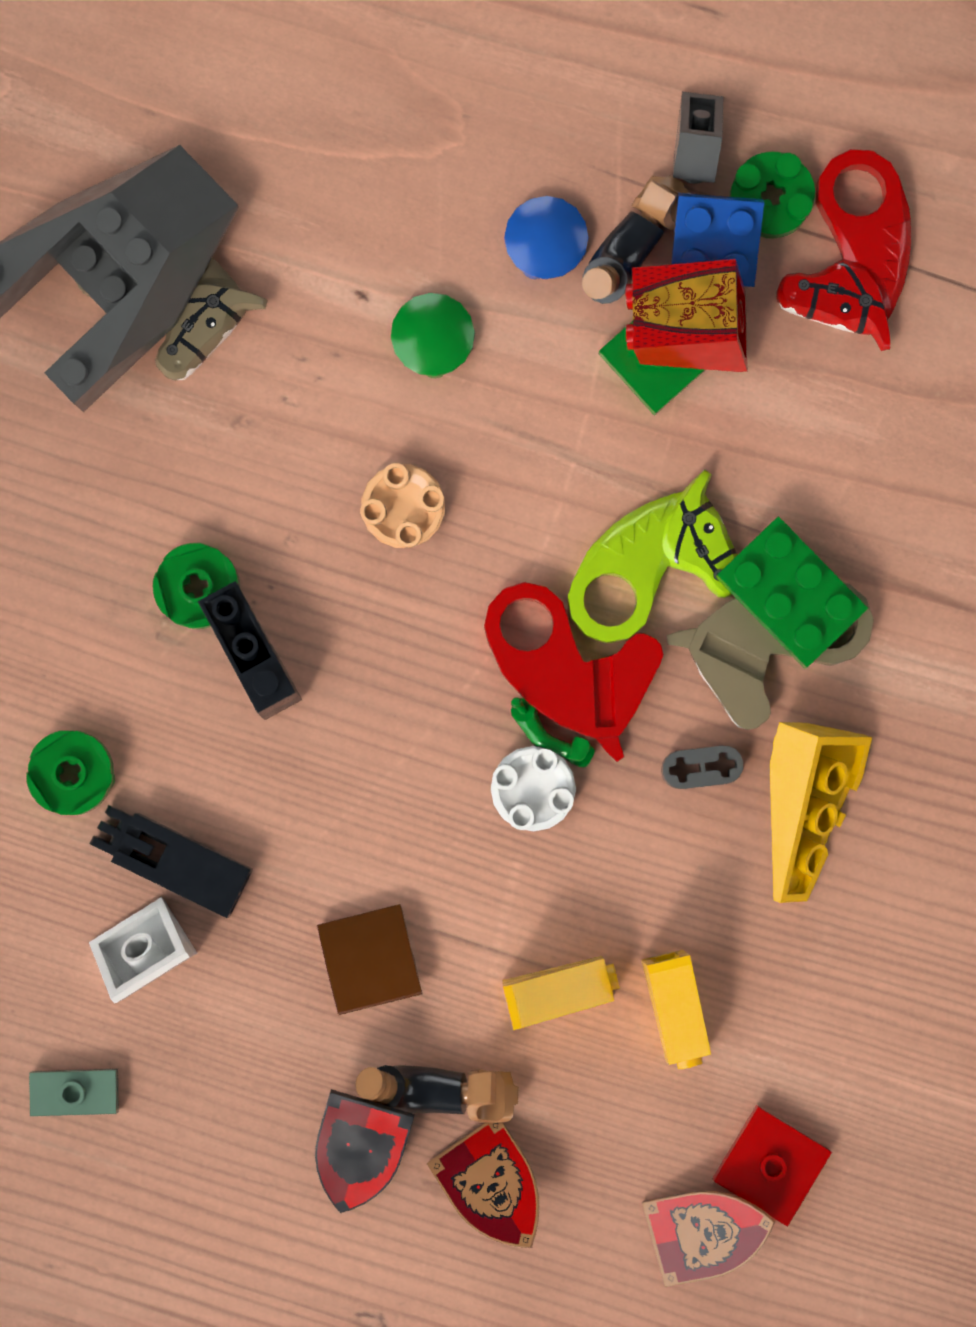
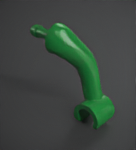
(526, 716)

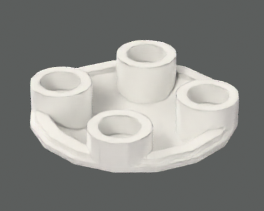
(533, 788)

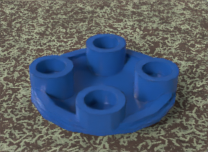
(546, 237)

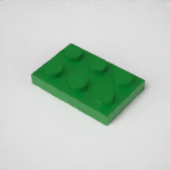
(791, 592)

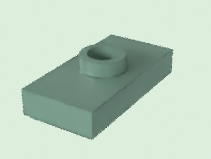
(73, 1092)

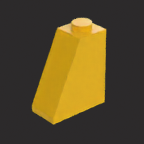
(559, 991)
(677, 1008)

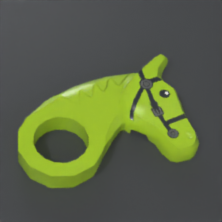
(668, 532)

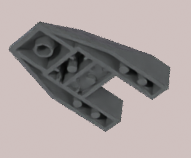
(134, 250)

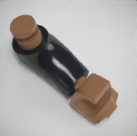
(632, 240)
(421, 1089)

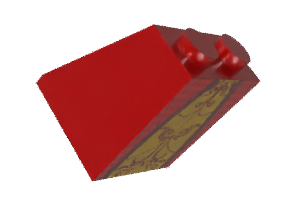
(689, 316)

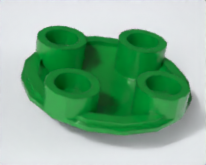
(432, 334)

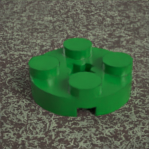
(785, 173)
(175, 574)
(46, 767)

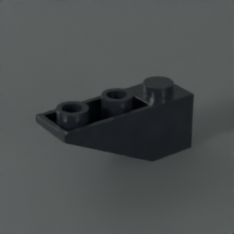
(249, 651)

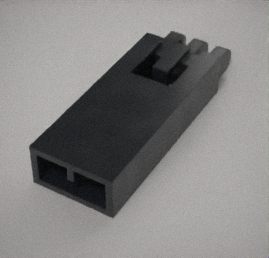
(184, 866)

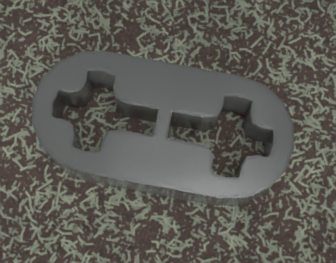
(703, 777)

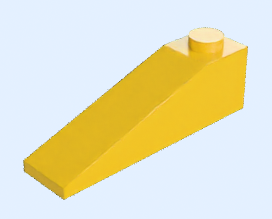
(808, 786)

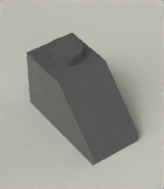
(698, 137)

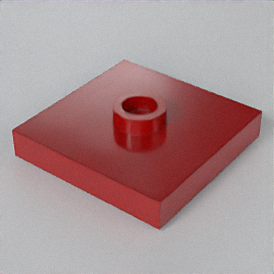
(772, 1165)

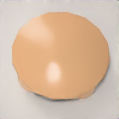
(403, 505)

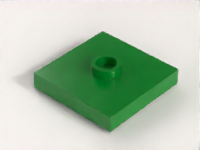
(650, 383)

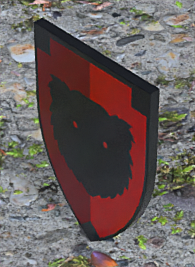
(359, 1148)

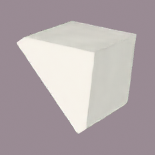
(140, 949)

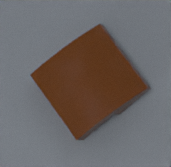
(369, 959)

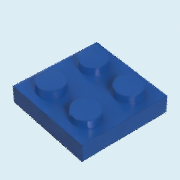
(718, 230)

